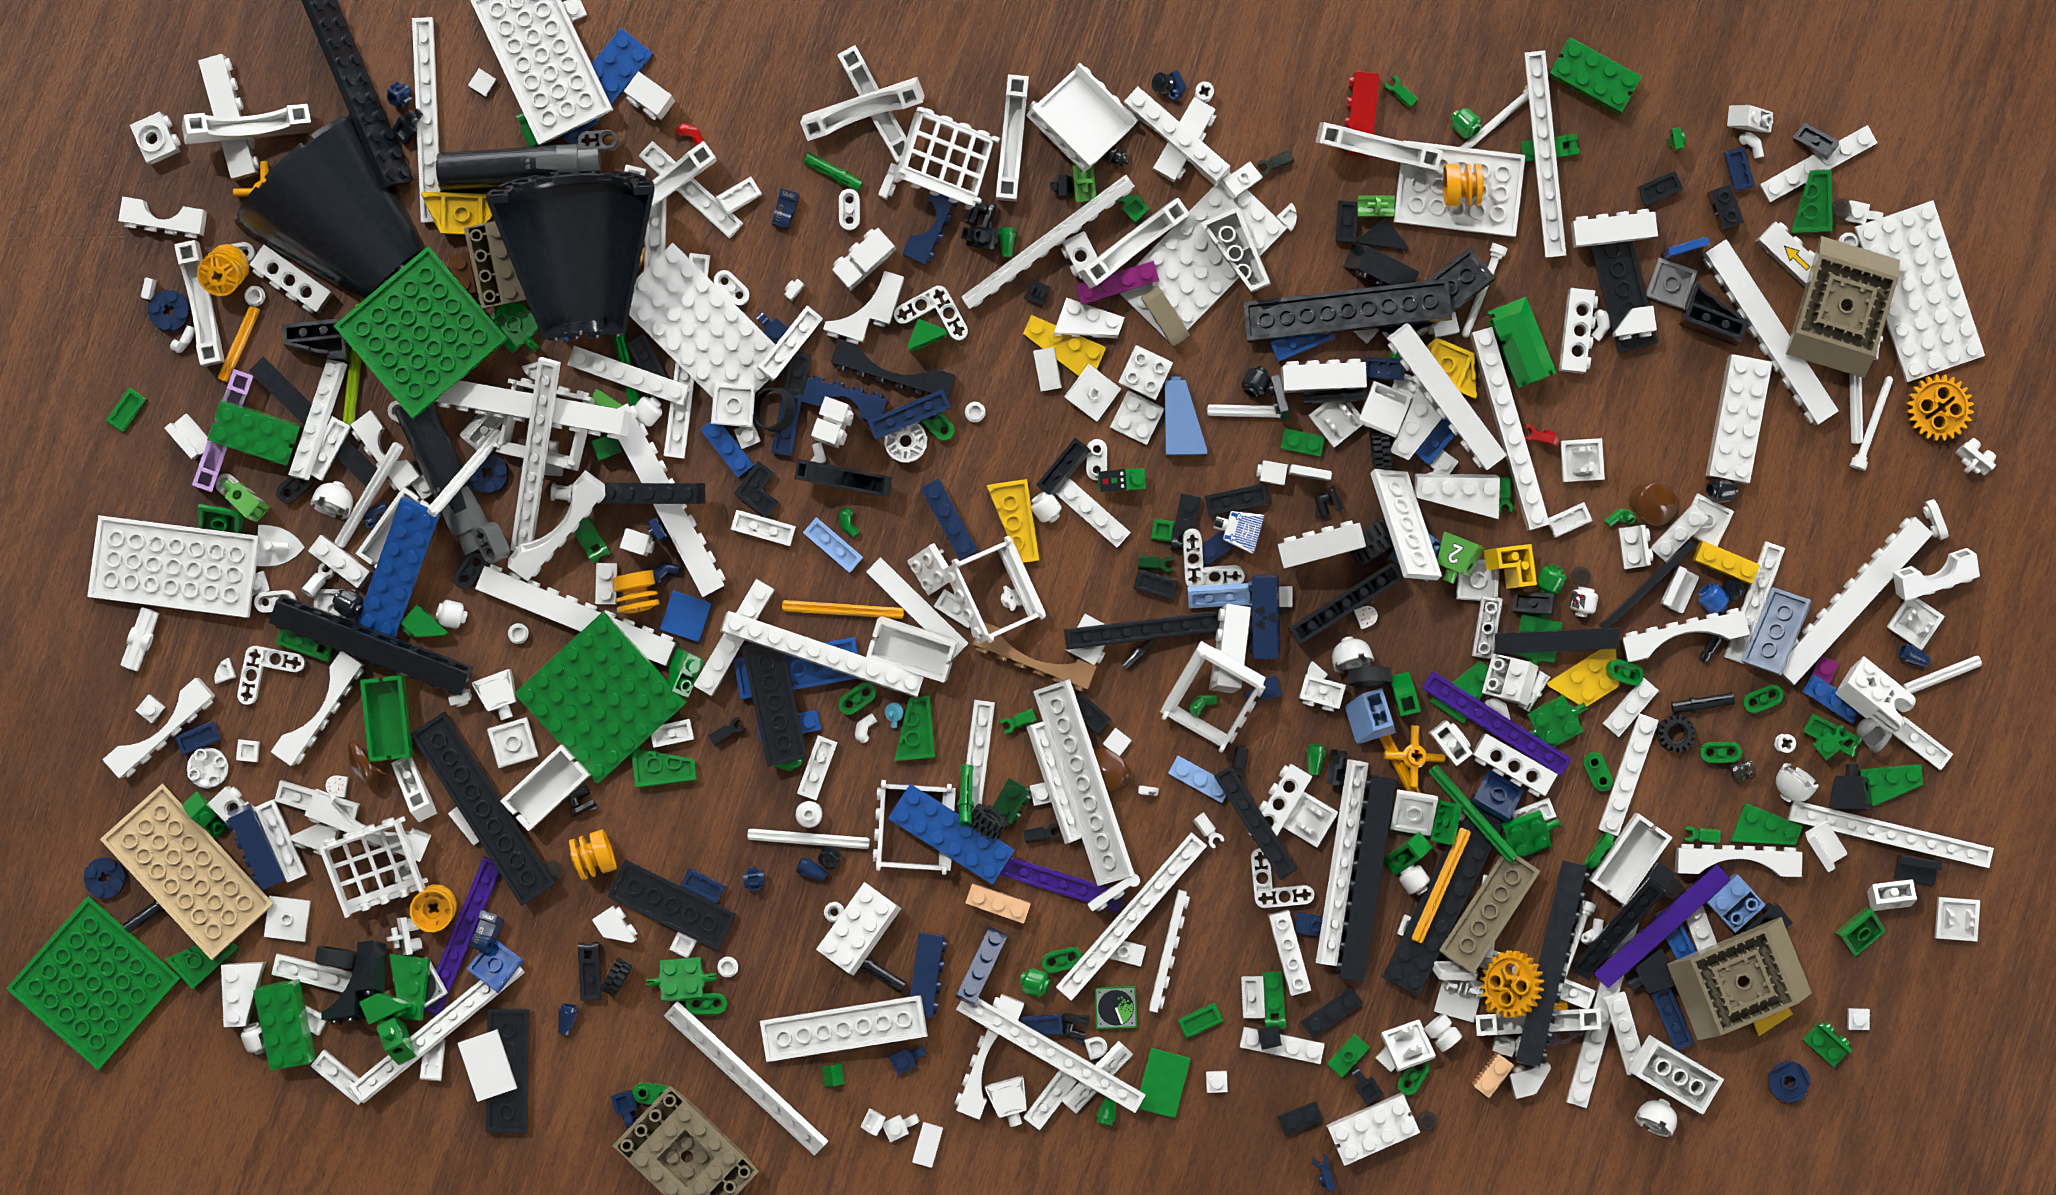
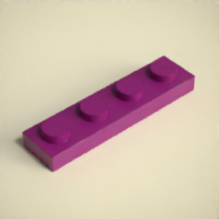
(1118, 283)

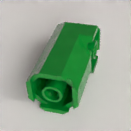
(1521, 342)

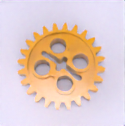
(1929, 392)
(1511, 984)

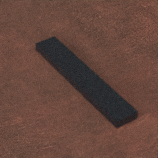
(1647, 584)
(1556, 640)
(1255, 822)
(1618, 928)

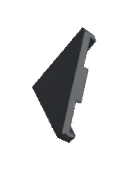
(1383, 235)

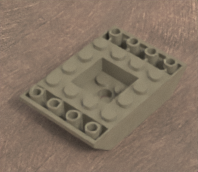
(491, 266)
(1824, 330)
(1710, 980)
(676, 1125)

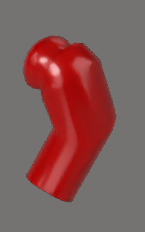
(690, 131)

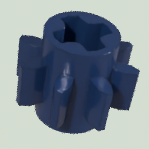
(399, 94)
(754, 879)

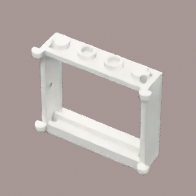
(570, 462)
(1019, 579)
(1192, 722)
(948, 800)

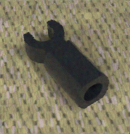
(725, 732)
(1240, 761)
(1039, 834)

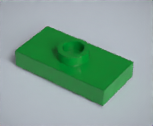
(1348, 1055)

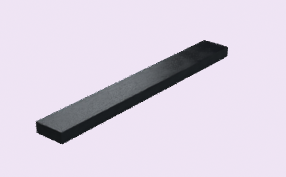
(300, 408)
(1141, 630)

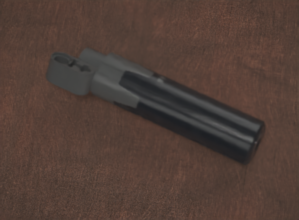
(497, 166)
(439, 466)

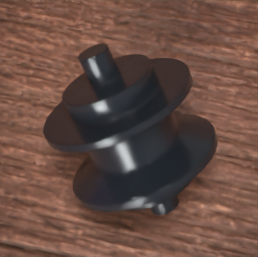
(1162, 83)
(1117, 157)
(1733, 588)
(829, 857)

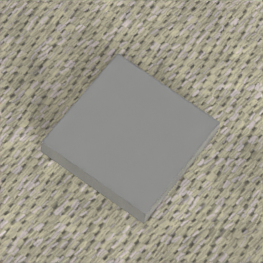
(1671, 283)

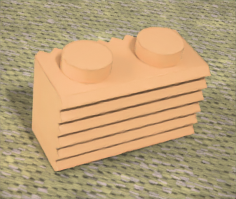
(1492, 1074)

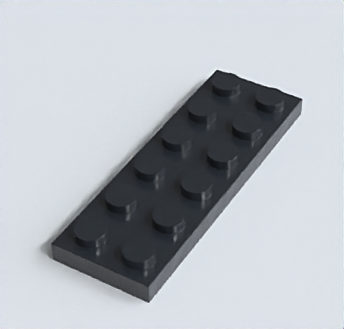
(1466, 279)
(1621, 288)
(774, 704)
(671, 904)
(510, 1109)

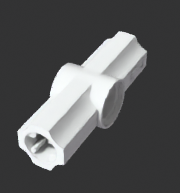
(139, 639)

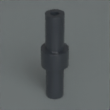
(1138, 652)

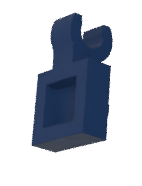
(774, 329)
(1271, 689)
(904, 1059)
(624, 1104)
(1326, 1177)

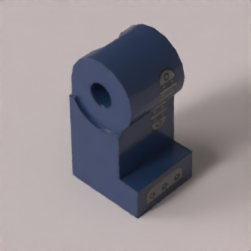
(785, 208)
(486, 932)

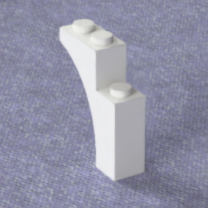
(878, 309)

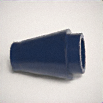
(1911, 654)
(810, 869)
(566, 1018)

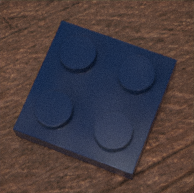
(1497, 795)

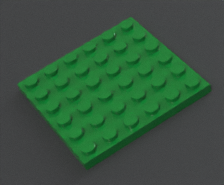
(420, 332)
(600, 697)
(93, 983)

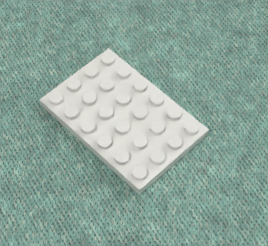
(1421, 193)

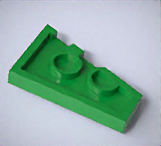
(1815, 206)
(917, 731)
(661, 769)
(1892, 781)
(1764, 827)
(195, 965)
(411, 982)

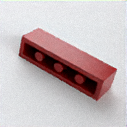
(1362, 104)

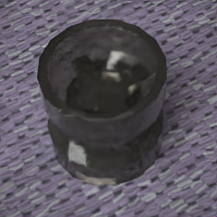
(1742, 771)

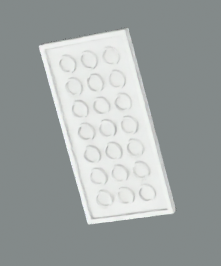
(544, 64)
(1192, 266)
(1928, 308)
(698, 323)
(173, 566)

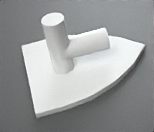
(276, 546)

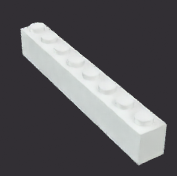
(1446, 396)

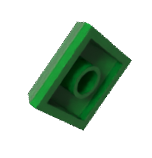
(925, 334)
(219, 519)
(1860, 931)

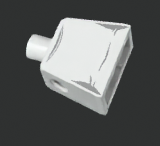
(497, 692)
(1008, 1098)

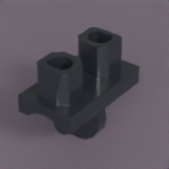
(980, 237)

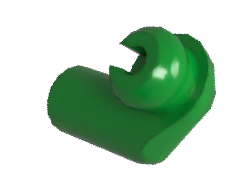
(845, 522)

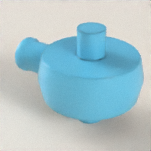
(894, 713)

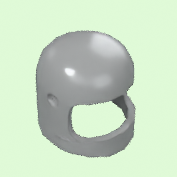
(1873, 734)

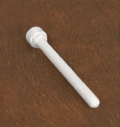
(1498, 119)
(1497, 252)
(1860, 460)
(1586, 909)

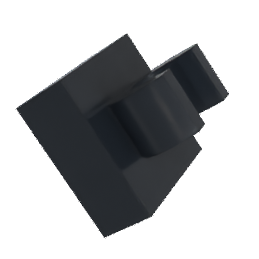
(1064, 186)
(1037, 292)

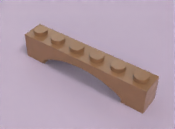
(1078, 673)

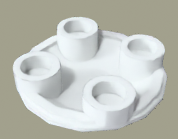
(207, 767)

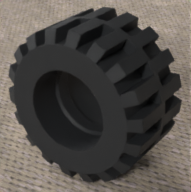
(1377, 542)

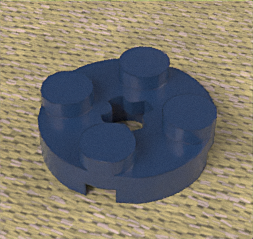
(180, 312)
(493, 483)
(93, 873)
(1799, 1086)

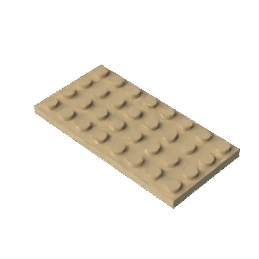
(187, 872)

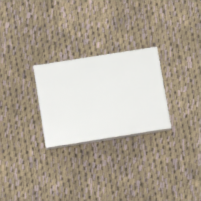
(487, 1065)

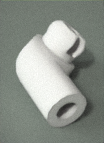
(1754, 142)
(1603, 324)
(185, 340)
(819, 455)
(1498, 706)
(862, 728)
(1590, 935)

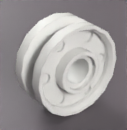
(909, 453)

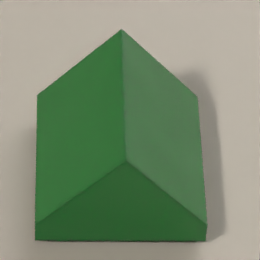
(833, 1075)

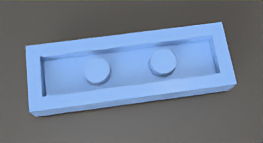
(833, 545)
(1218, 595)
(1197, 778)

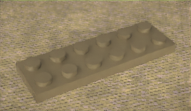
(1488, 912)

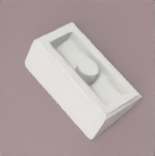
(480, 429)

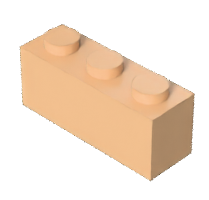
(998, 903)

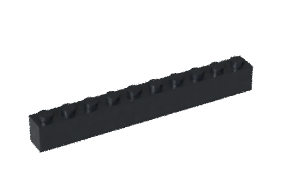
(371, 645)
(1367, 878)
(1551, 963)

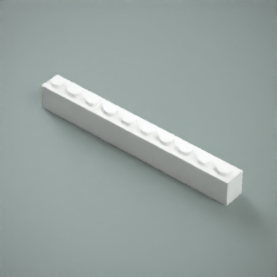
(1769, 331)
(518, 404)
(1509, 428)
(673, 516)
(1855, 597)
(568, 611)
(821, 654)

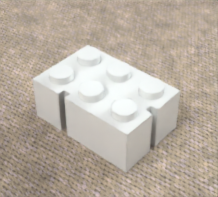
(863, 258)

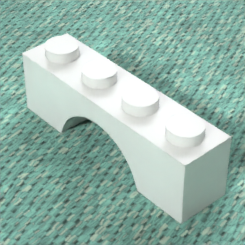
(188, 221)
(370, 430)
(1959, 568)

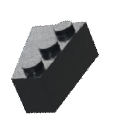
(1378, 267)
(1712, 318)
(316, 339)

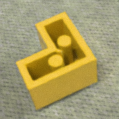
(1516, 562)

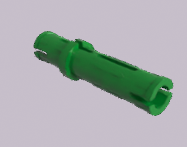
(834, 172)
(965, 803)

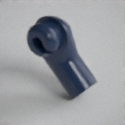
(1178, 87)
(663, 569)

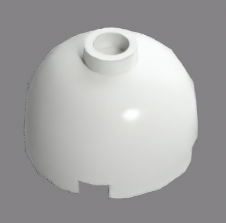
(333, 500)
(1351, 654)
(1795, 784)
(1658, 1117)

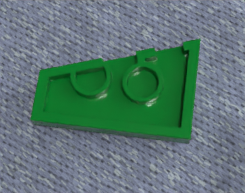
(1471, 682)

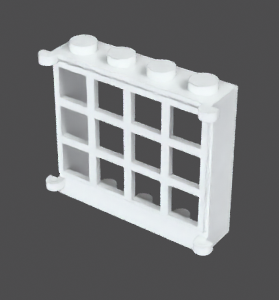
(936, 185)
(384, 894)

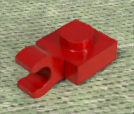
(1547, 437)

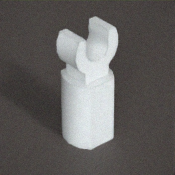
(317, 581)
(1207, 828)

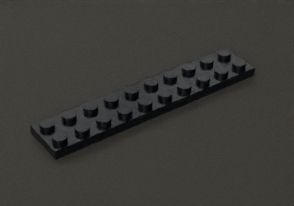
(358, 92)
(1347, 310)
(483, 808)
(1414, 960)

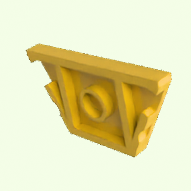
(456, 210)
(1457, 365)
(1586, 679)

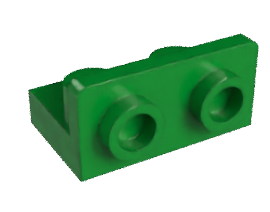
(1446, 822)
(1826, 1043)

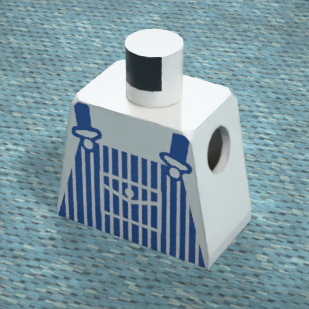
(1240, 529)

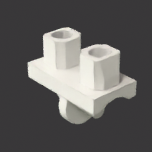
(1974, 459)
(408, 945)

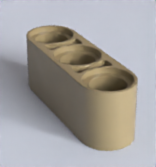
(1165, 316)

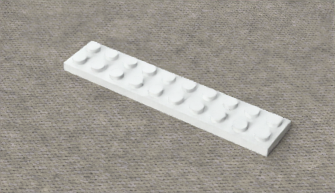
(1083, 782)

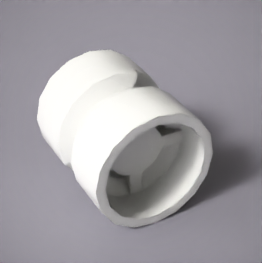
(1441, 1030)

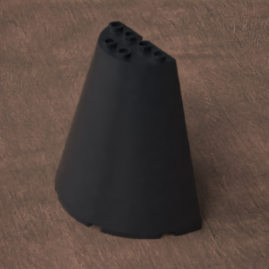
(332, 214)
(575, 246)

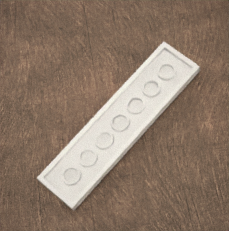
(843, 1028)

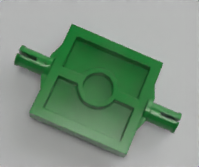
(516, 324)
(1538, 623)
(1556, 721)
(1528, 833)
(681, 979)

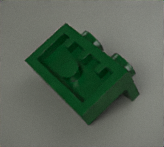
(1011, 799)

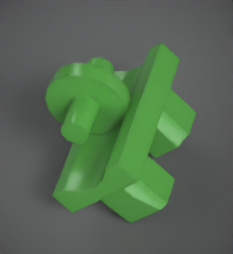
(1084, 184)
(1375, 206)

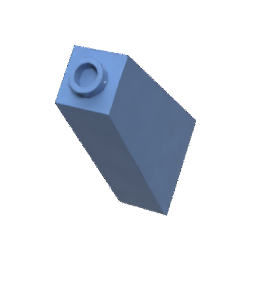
(1182, 427)

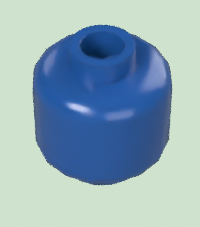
(1713, 598)

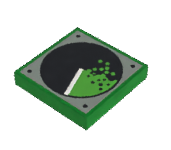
(1115, 1007)

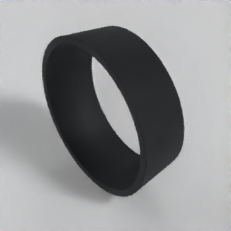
(788, 414)
(1369, 676)

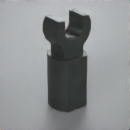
(1276, 162)

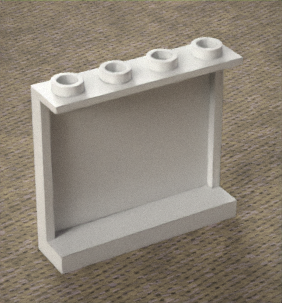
(1082, 118)

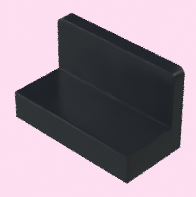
(1918, 869)

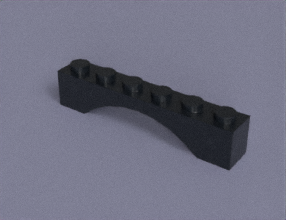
(851, 356)
(654, 493)

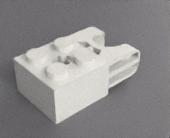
(1875, 695)

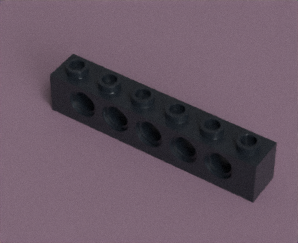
(1345, 603)

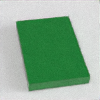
(1163, 1082)

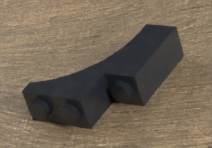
(843, 478)
(365, 982)

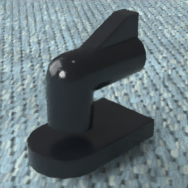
(973, 215)
(1321, 509)
(574, 797)
(1069, 1030)

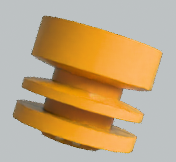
(1462, 185)
(223, 270)
(635, 591)
(592, 854)
(429, 919)

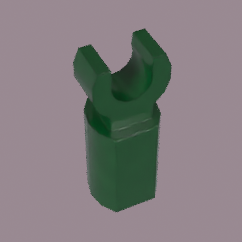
(1153, 563)

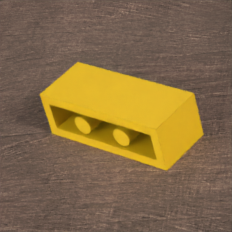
(1725, 562)

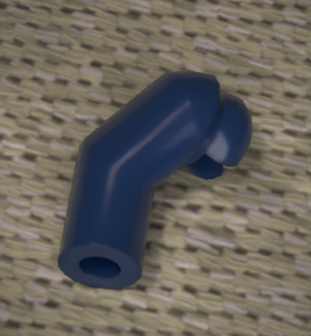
(372, 513)

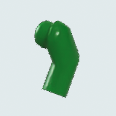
(1621, 515)
(1200, 702)
(790, 766)

